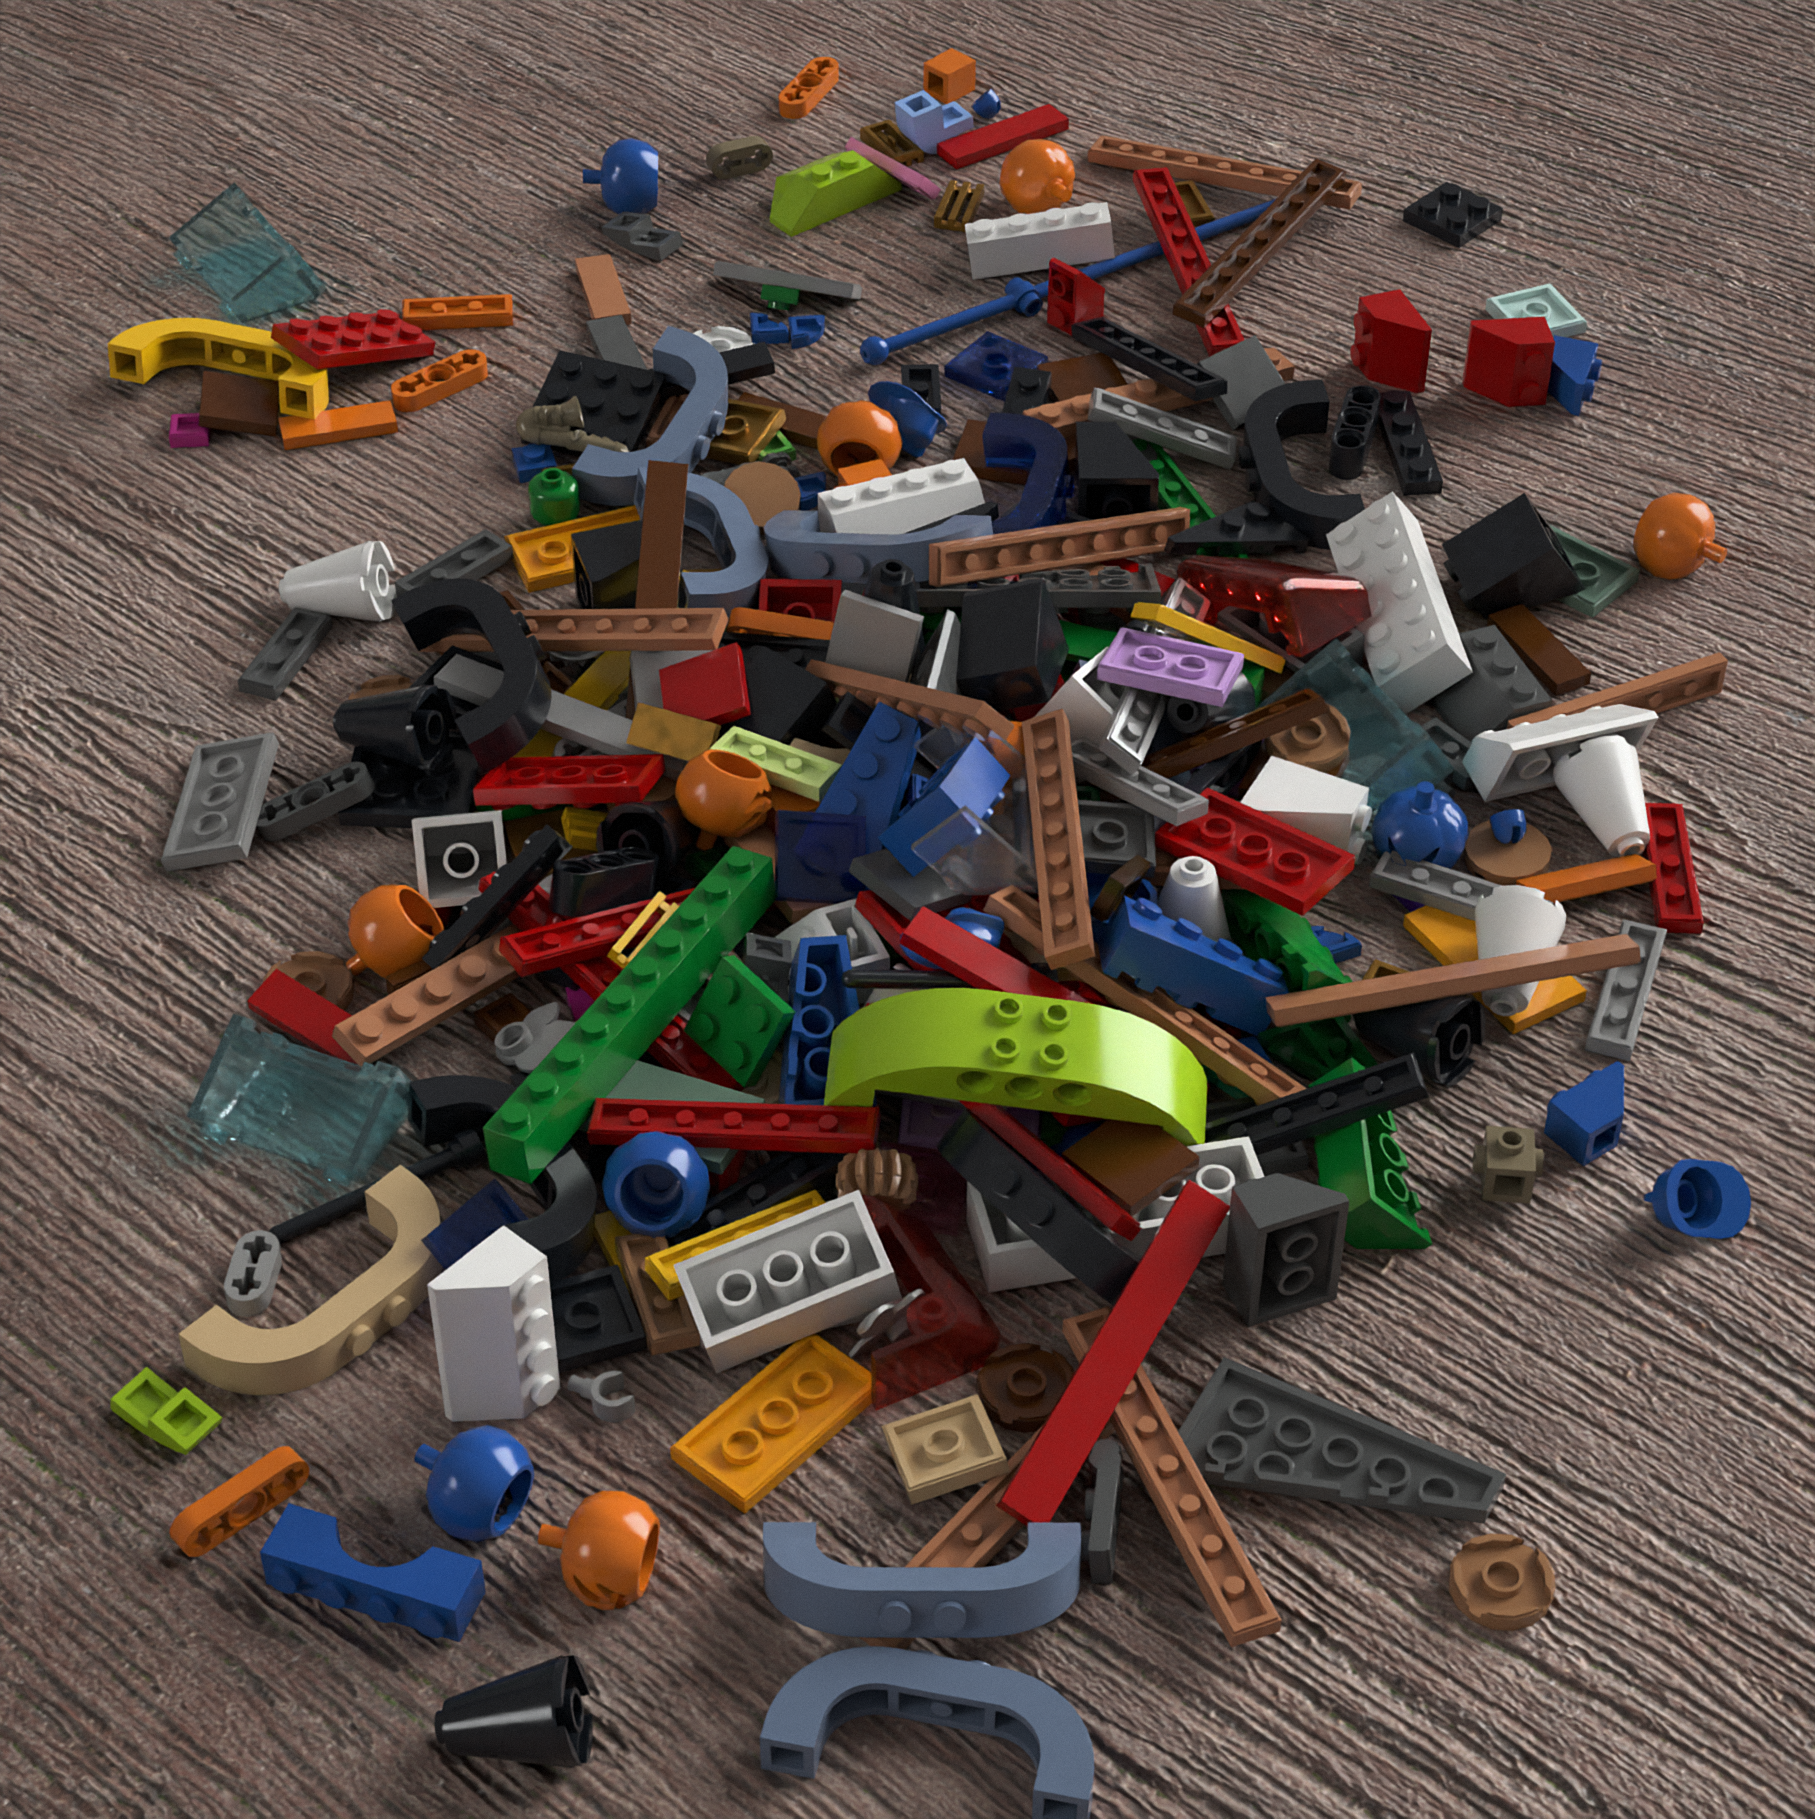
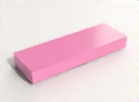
(895, 169)

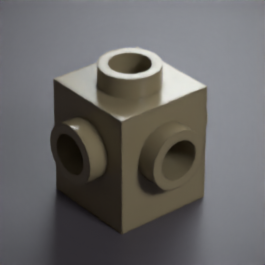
(1508, 1154)

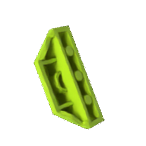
(827, 191)

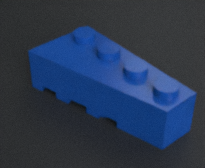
(875, 773)
(1189, 965)
(820, 1007)

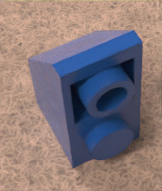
(1573, 372)
(1589, 1115)

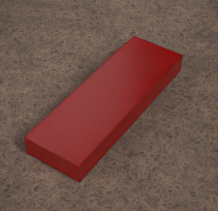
(300, 1013)

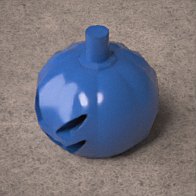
(627, 176)
(1421, 826)
(656, 1184)
(472, 1480)

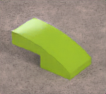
(163, 1414)

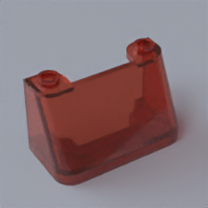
(1297, 600)

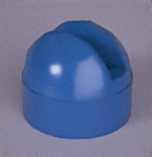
(987, 104)
(1508, 825)

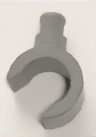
(597, 1388)

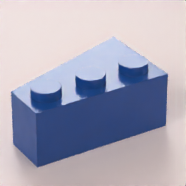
(966, 778)

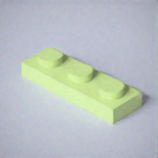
(783, 764)

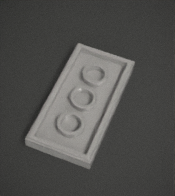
(220, 802)

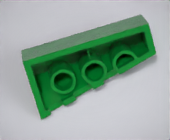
(1281, 937)
(1368, 1170)

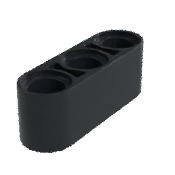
(1354, 432)
(602, 881)

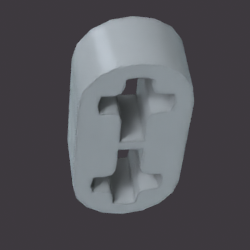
(243, 1271)

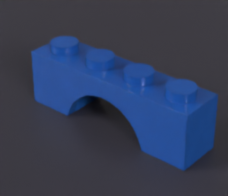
(428, 1594)

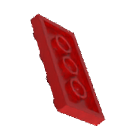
(352, 339)
(569, 780)
(1259, 853)

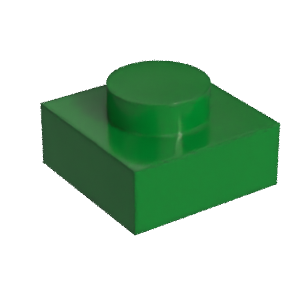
(779, 297)

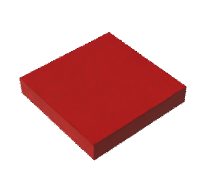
(708, 686)

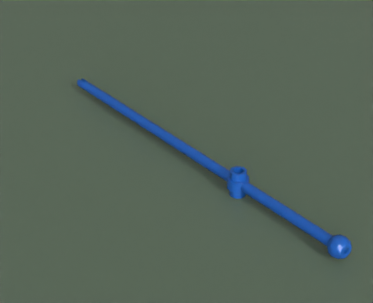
(1027, 298)

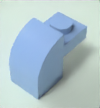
(929, 122)

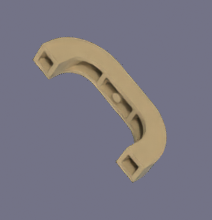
(343, 1327)

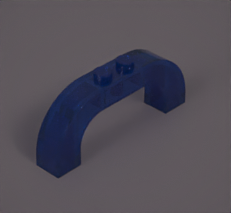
(1038, 449)

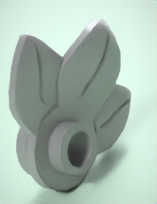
(531, 1040)
(884, 1321)

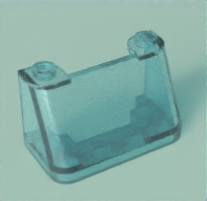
(244, 259)
(1384, 744)
(299, 1102)

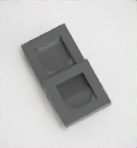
(637, 235)
(770, 961)

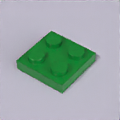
(739, 1021)

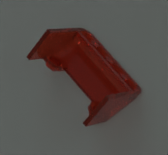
(947, 1324)

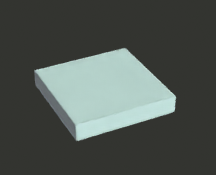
(1539, 302)

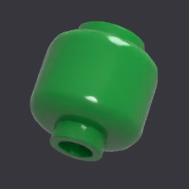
(553, 497)

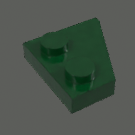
(1315, 1046)

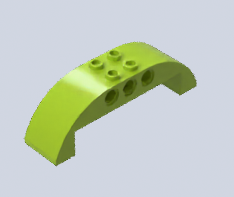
(1019, 1056)

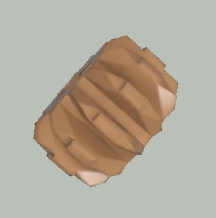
(880, 1174)

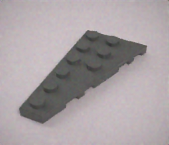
(1067, 589)
(1293, 1443)

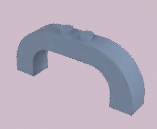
(688, 361)
(734, 538)
(804, 552)
(921, 1599)
(939, 1693)

